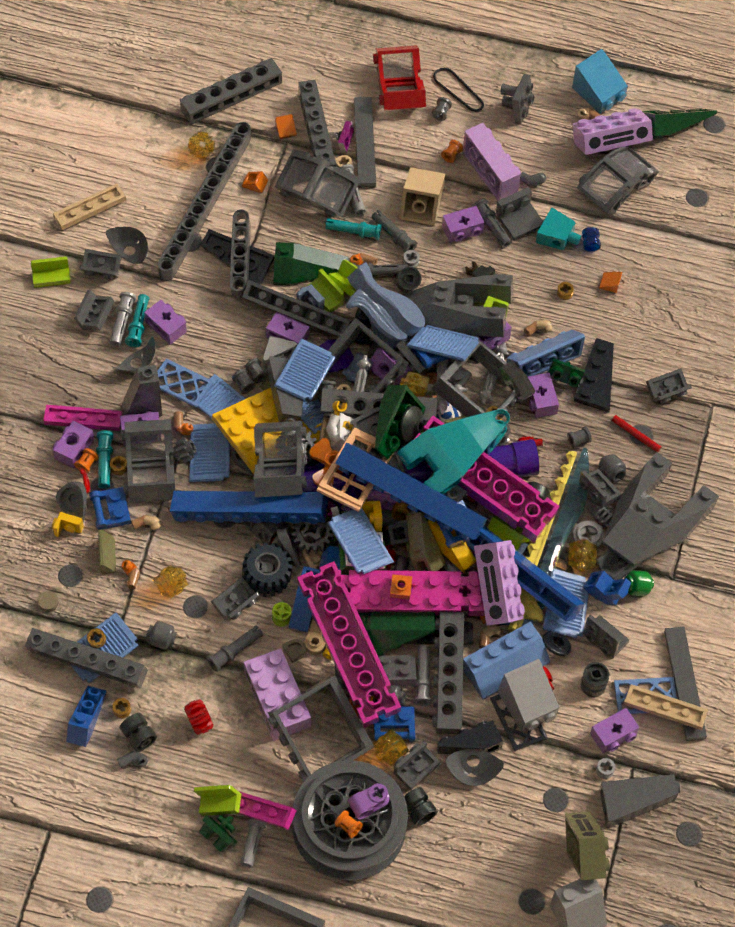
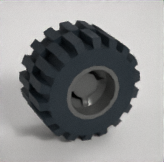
(267, 569)

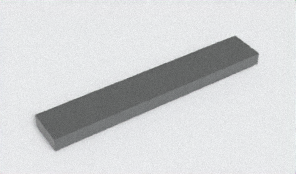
(365, 141)
(683, 675)

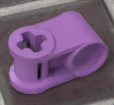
(367, 802)

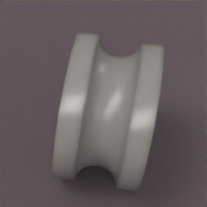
(408, 255)
(603, 762)

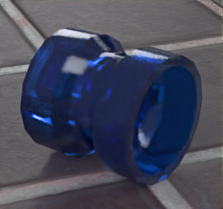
(590, 236)

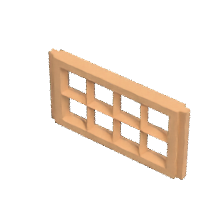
(341, 496)

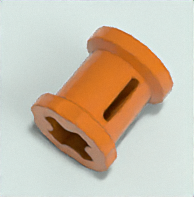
(452, 151)
(88, 455)
(348, 824)

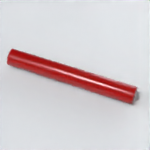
(637, 434)

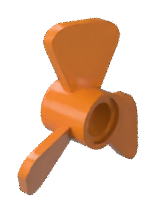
(323, 453)

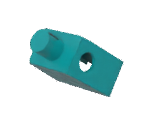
(557, 231)

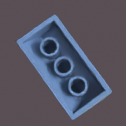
(538, 358)
(489, 664)

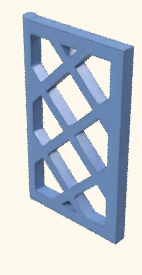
(182, 396)
(652, 681)

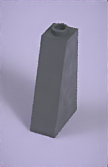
(143, 392)
(287, 406)
(637, 796)

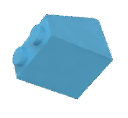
(599, 82)

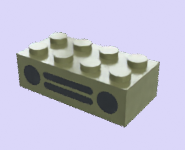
(586, 846)

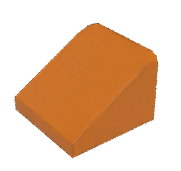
(285, 126)
(255, 181)
(610, 281)

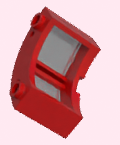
(399, 77)

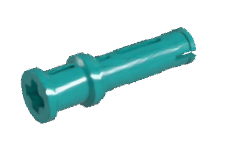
(362, 229)
(136, 327)
(104, 451)

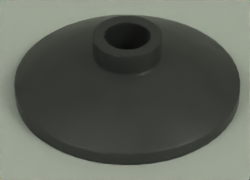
(411, 424)

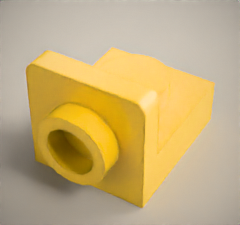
(373, 512)
(68, 522)

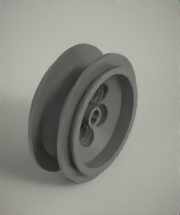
(322, 845)

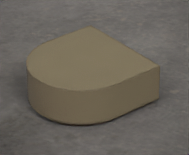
(295, 649)

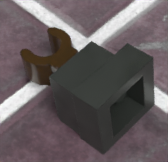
(479, 271)

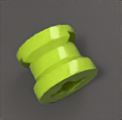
(278, 611)

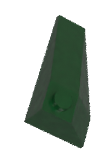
(668, 123)
(301, 263)
(392, 407)
(393, 629)

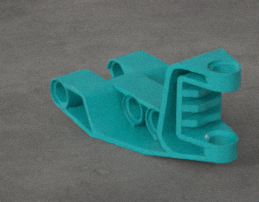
(454, 447)

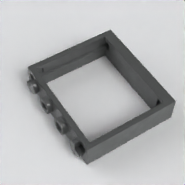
(348, 338)
(456, 398)
(346, 710)
(276, 907)

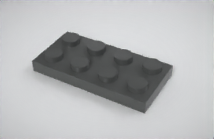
(399, 670)

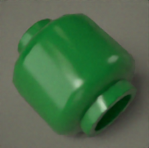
(640, 583)

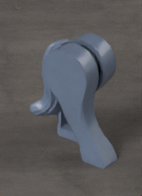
(389, 313)

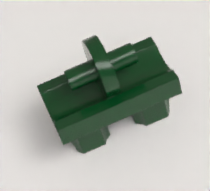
(565, 373)
(211, 827)

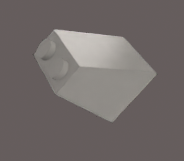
(528, 696)
(579, 904)

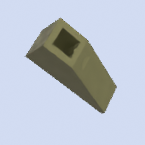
(423, 546)

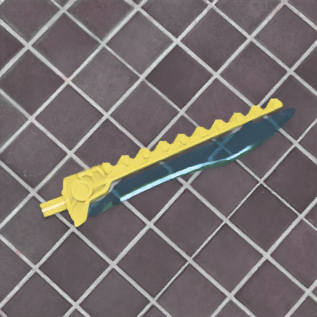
(570, 513)

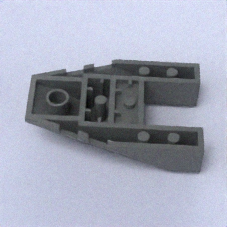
(452, 301)
(646, 526)

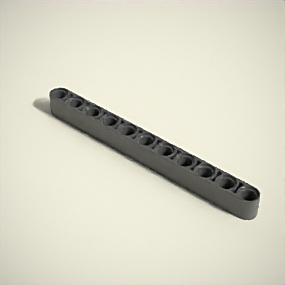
(204, 201)

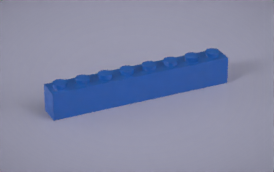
(407, 489)
(244, 506)
(537, 582)

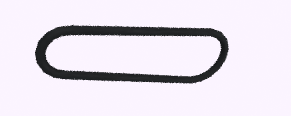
(475, 110)

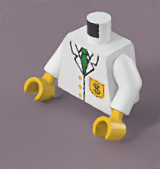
(340, 428)

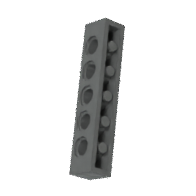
(230, 91)
(315, 121)
(295, 308)
(369, 399)
(455, 623)
(86, 658)

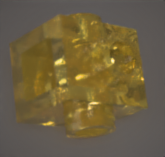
(198, 150)
(416, 383)
(582, 555)
(171, 581)
(390, 747)

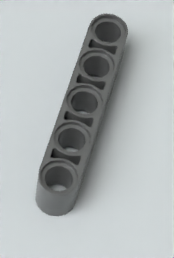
(237, 246)

